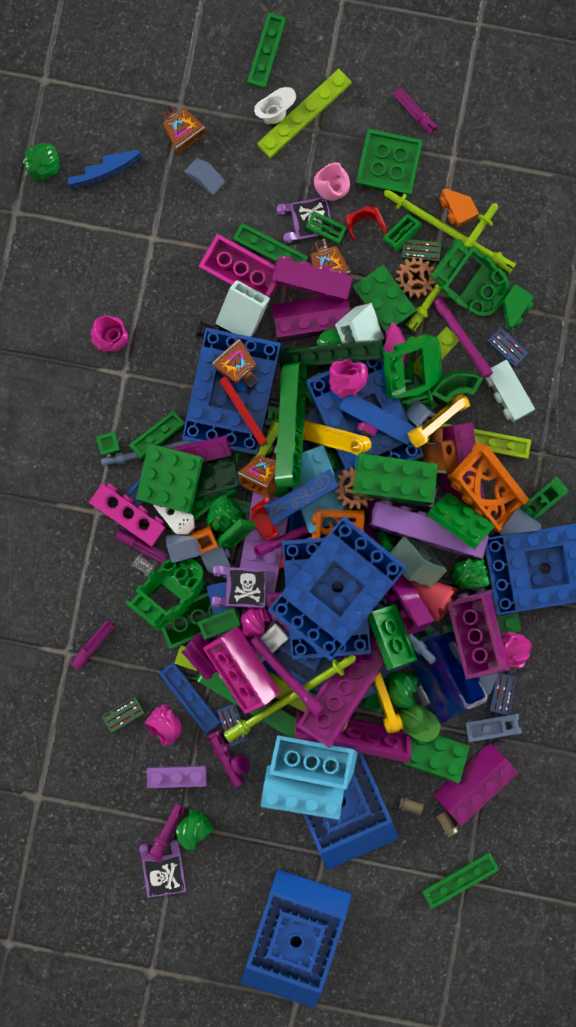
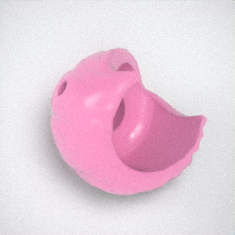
(332, 182)

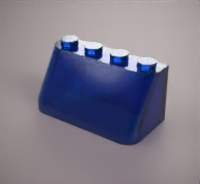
(446, 681)

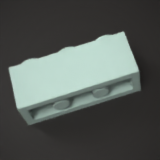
(509, 392)

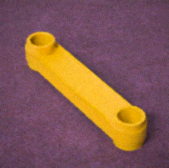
(420, 434)
(336, 438)
(391, 722)

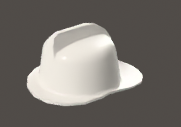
(274, 106)

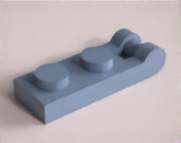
(492, 728)

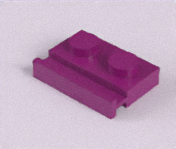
(197, 656)

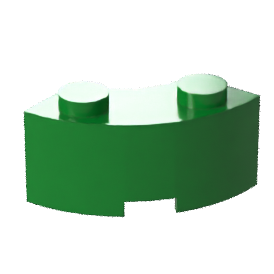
(456, 382)

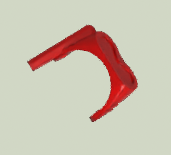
(366, 212)
(262, 520)

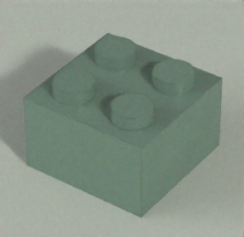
(420, 561)

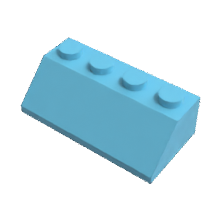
(313, 464)
(313, 762)
(301, 797)

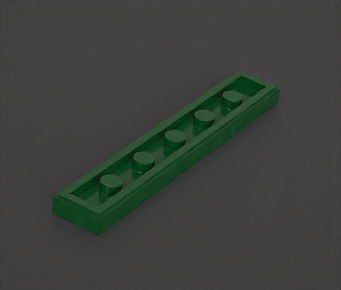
(329, 353)

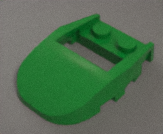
(484, 290)
(430, 362)
(181, 578)

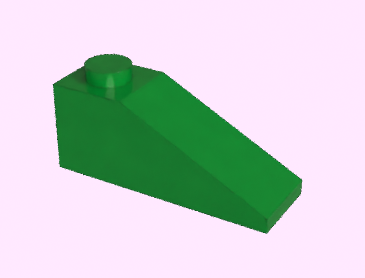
(545, 498)

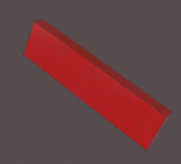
(243, 412)

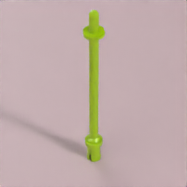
(497, 258)
(421, 312)
(243, 726)

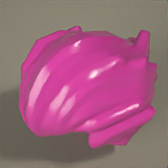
(109, 334)
(347, 377)
(254, 622)
(516, 649)
(164, 724)

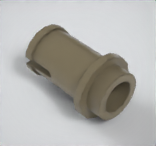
(410, 806)
(447, 824)

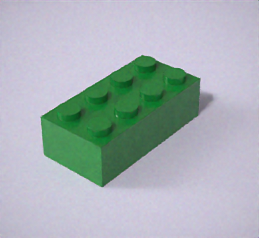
(394, 479)

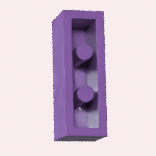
(177, 776)

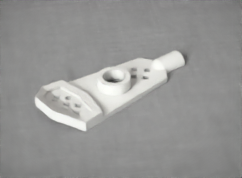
(176, 519)

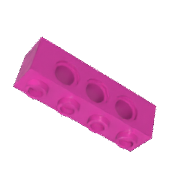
(101, 501)

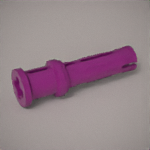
(221, 749)
(162, 841)

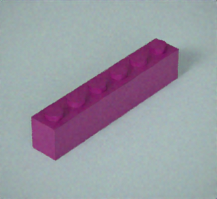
(403, 594)

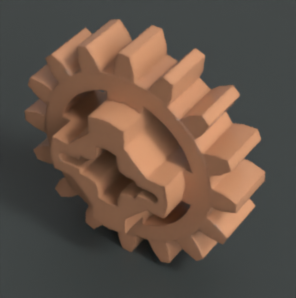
(410, 273)
(343, 490)

